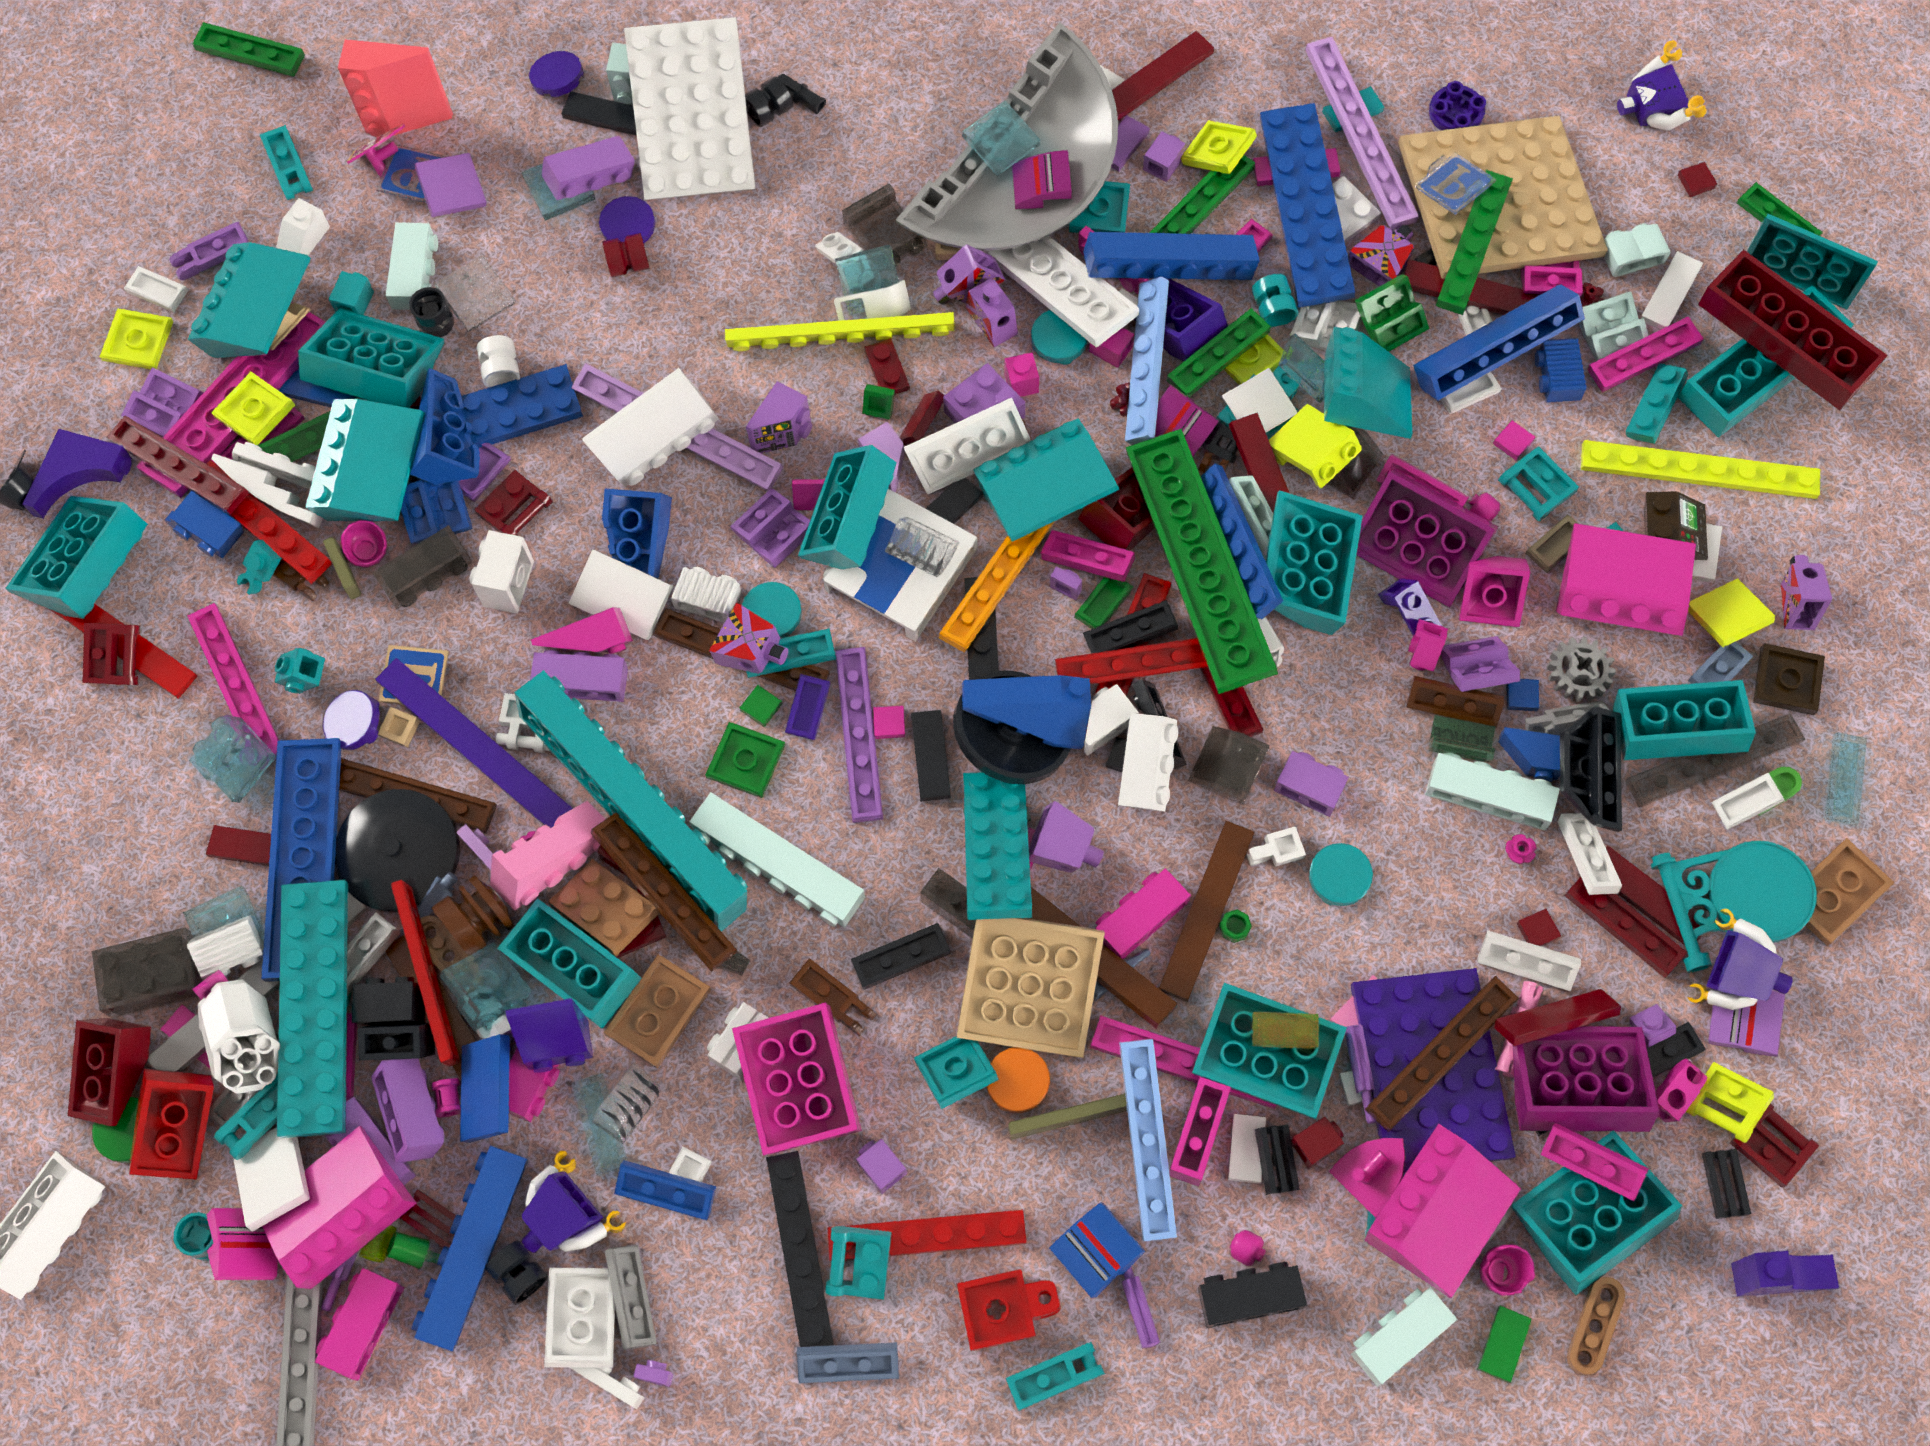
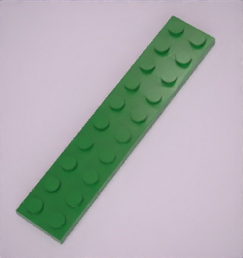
(1201, 562)

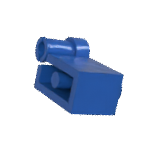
(205, 524)

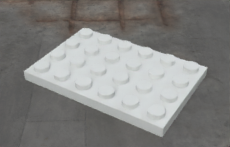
(690, 108)

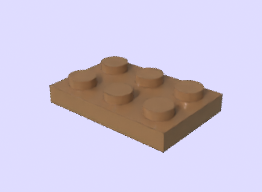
(1845, 889)
(603, 907)
(657, 1011)

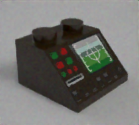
(1676, 518)

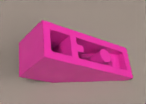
(595, 633)

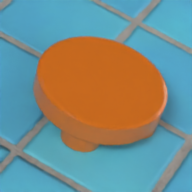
(1021, 1082)

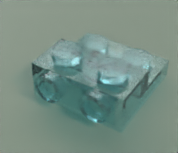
(232, 756)
(485, 986)

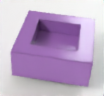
(1066, 582)
(1655, 1025)
(654, 1373)

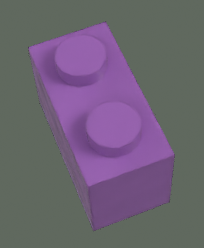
(1311, 783)

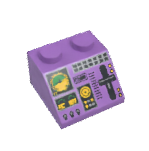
(779, 420)

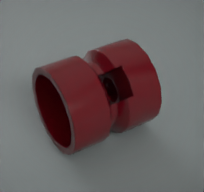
(625, 255)

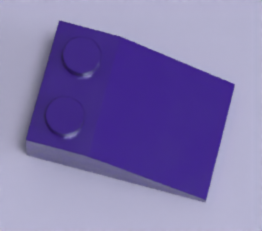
(1190, 321)
(551, 1034)

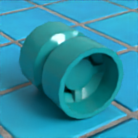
(1275, 300)
(193, 1236)

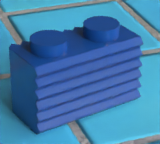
(1561, 370)

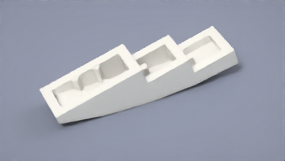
(261, 485)

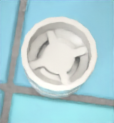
(497, 360)

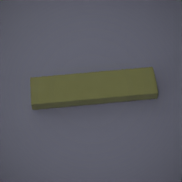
(1067, 1116)

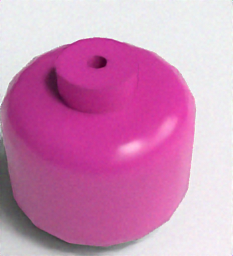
(1485, 506)
(1247, 1247)

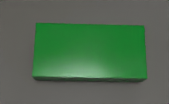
(1103, 602)
(1504, 1344)

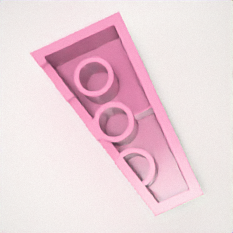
(546, 857)

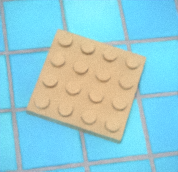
(1030, 985)

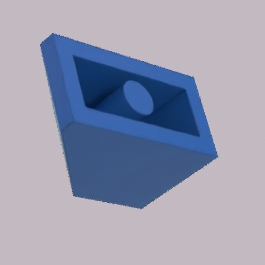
(1533, 752)

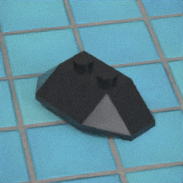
(1593, 767)

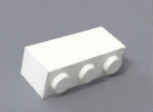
(1148, 762)

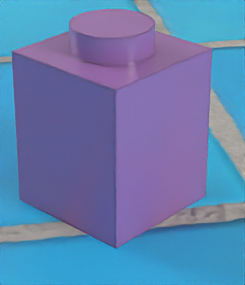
(1164, 156)
(880, 1165)

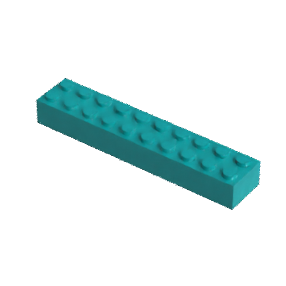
(622, 789)

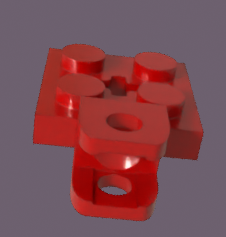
(1021, 1308)

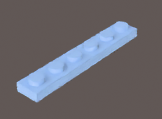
(1147, 361)
(1148, 1140)

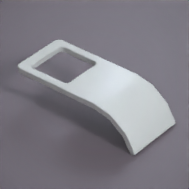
(880, 303)

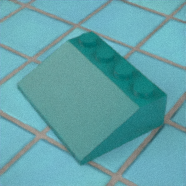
(1811, 260)
(248, 300)
(369, 358)
(1366, 385)
(364, 461)
(1045, 479)
(78, 555)
(1313, 560)
(1275, 1074)
(1589, 1227)

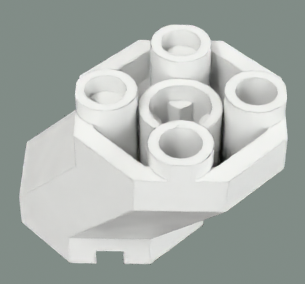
(239, 1036)

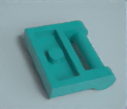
(1544, 477)
(869, 1262)

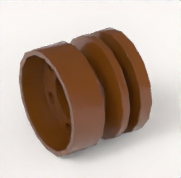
(473, 916)

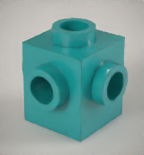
(299, 670)

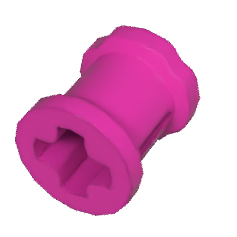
(447, 1097)

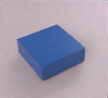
(1523, 695)

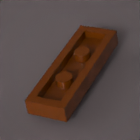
(1449, 701)

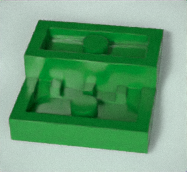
(1392, 313)

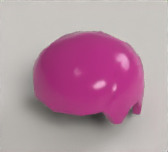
(363, 543)
(1519, 1268)

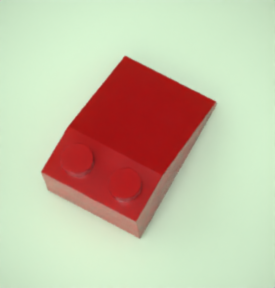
(170, 1124)

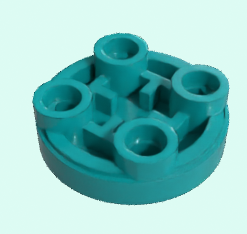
(1056, 339)
(776, 605)
(1340, 874)

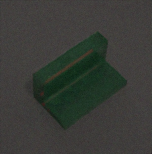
(1462, 738)

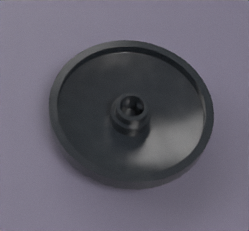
(1000, 749)
(395, 839)

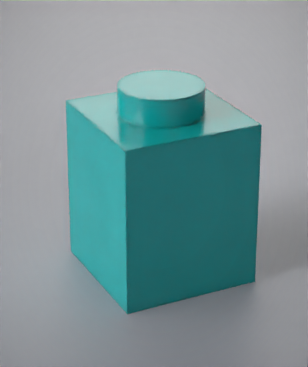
(351, 292)

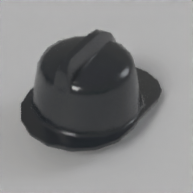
(16, 487)

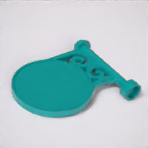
(1752, 880)

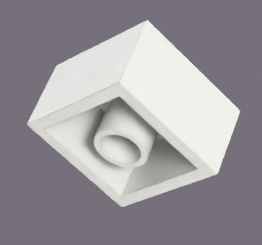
(502, 571)

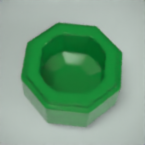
(1235, 926)

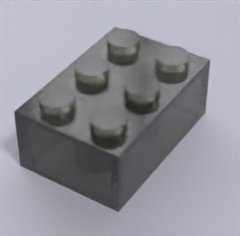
(145, 973)

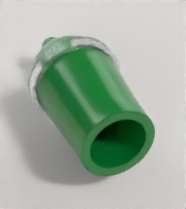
(414, 1251)

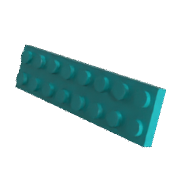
(312, 1009)

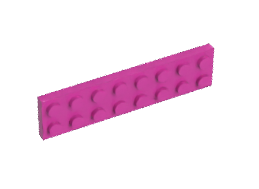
(200, 431)

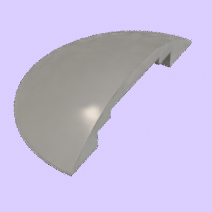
(1069, 109)

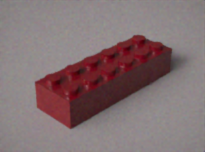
(1792, 329)

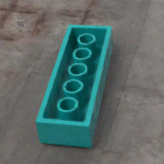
(1740, 380)

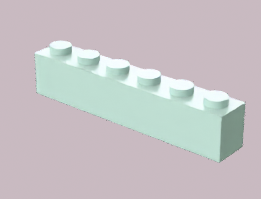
(778, 861)

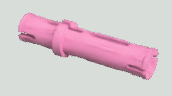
(1527, 1000)

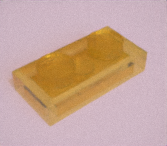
(1285, 1030)

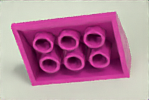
(1627, 579)
(796, 1079)
(349, 1204)
(1443, 1211)

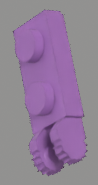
(207, 251)

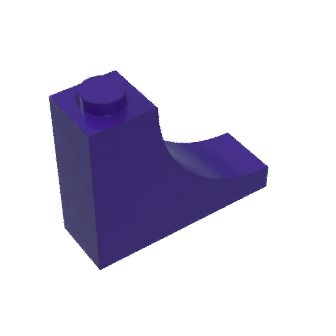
(71, 463)
(1783, 1273)

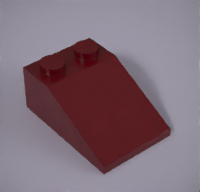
(1121, 516)
(106, 1068)

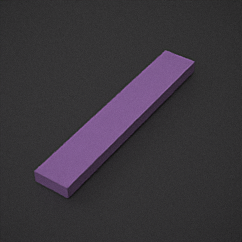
(859, 735)

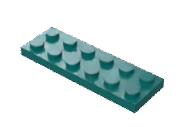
(996, 849)

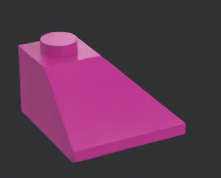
(1495, 591)

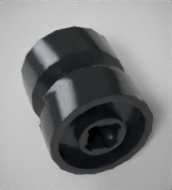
(769, 100)
(431, 312)
(511, 1262)

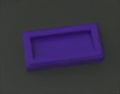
(807, 707)

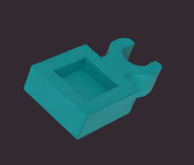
(260, 564)

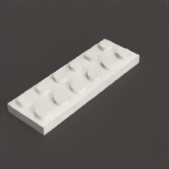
(1064, 287)

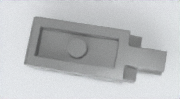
(1558, 719)

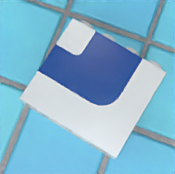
(893, 585)

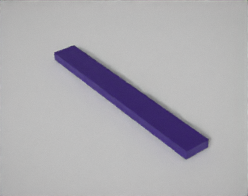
(472, 743)

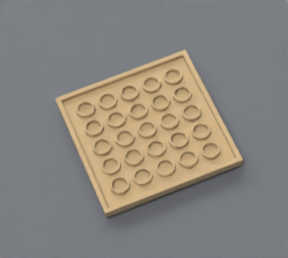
(1546, 207)

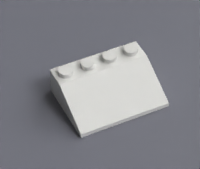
(651, 428)

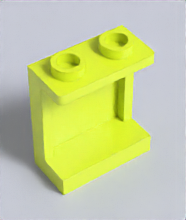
(1315, 445)

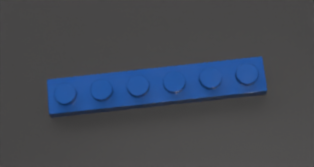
(1241, 542)

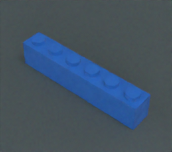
(1170, 256)
(1499, 342)
(470, 1249)

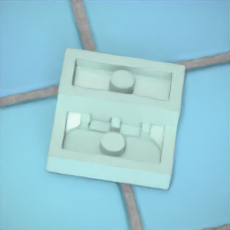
(1612, 325)

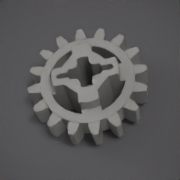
(1581, 682)

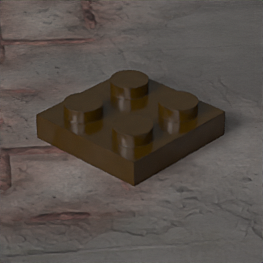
(1789, 679)

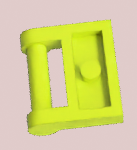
(1736, 1094)

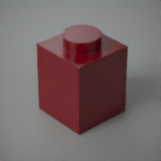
(1318, 1141)

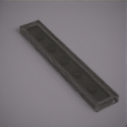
(1696, 769)

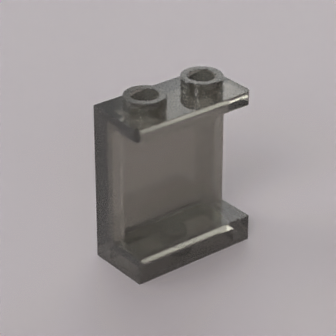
(874, 224)

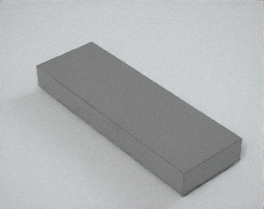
(630, 1297)

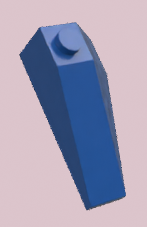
(444, 443)
(637, 527)
(1039, 705)

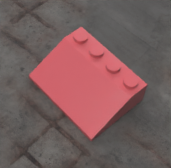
(393, 86)

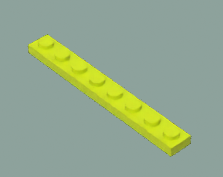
(828, 332)
(1700, 469)

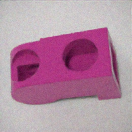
(1679, 1090)

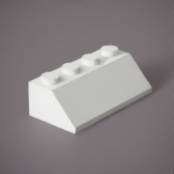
(43, 1221)

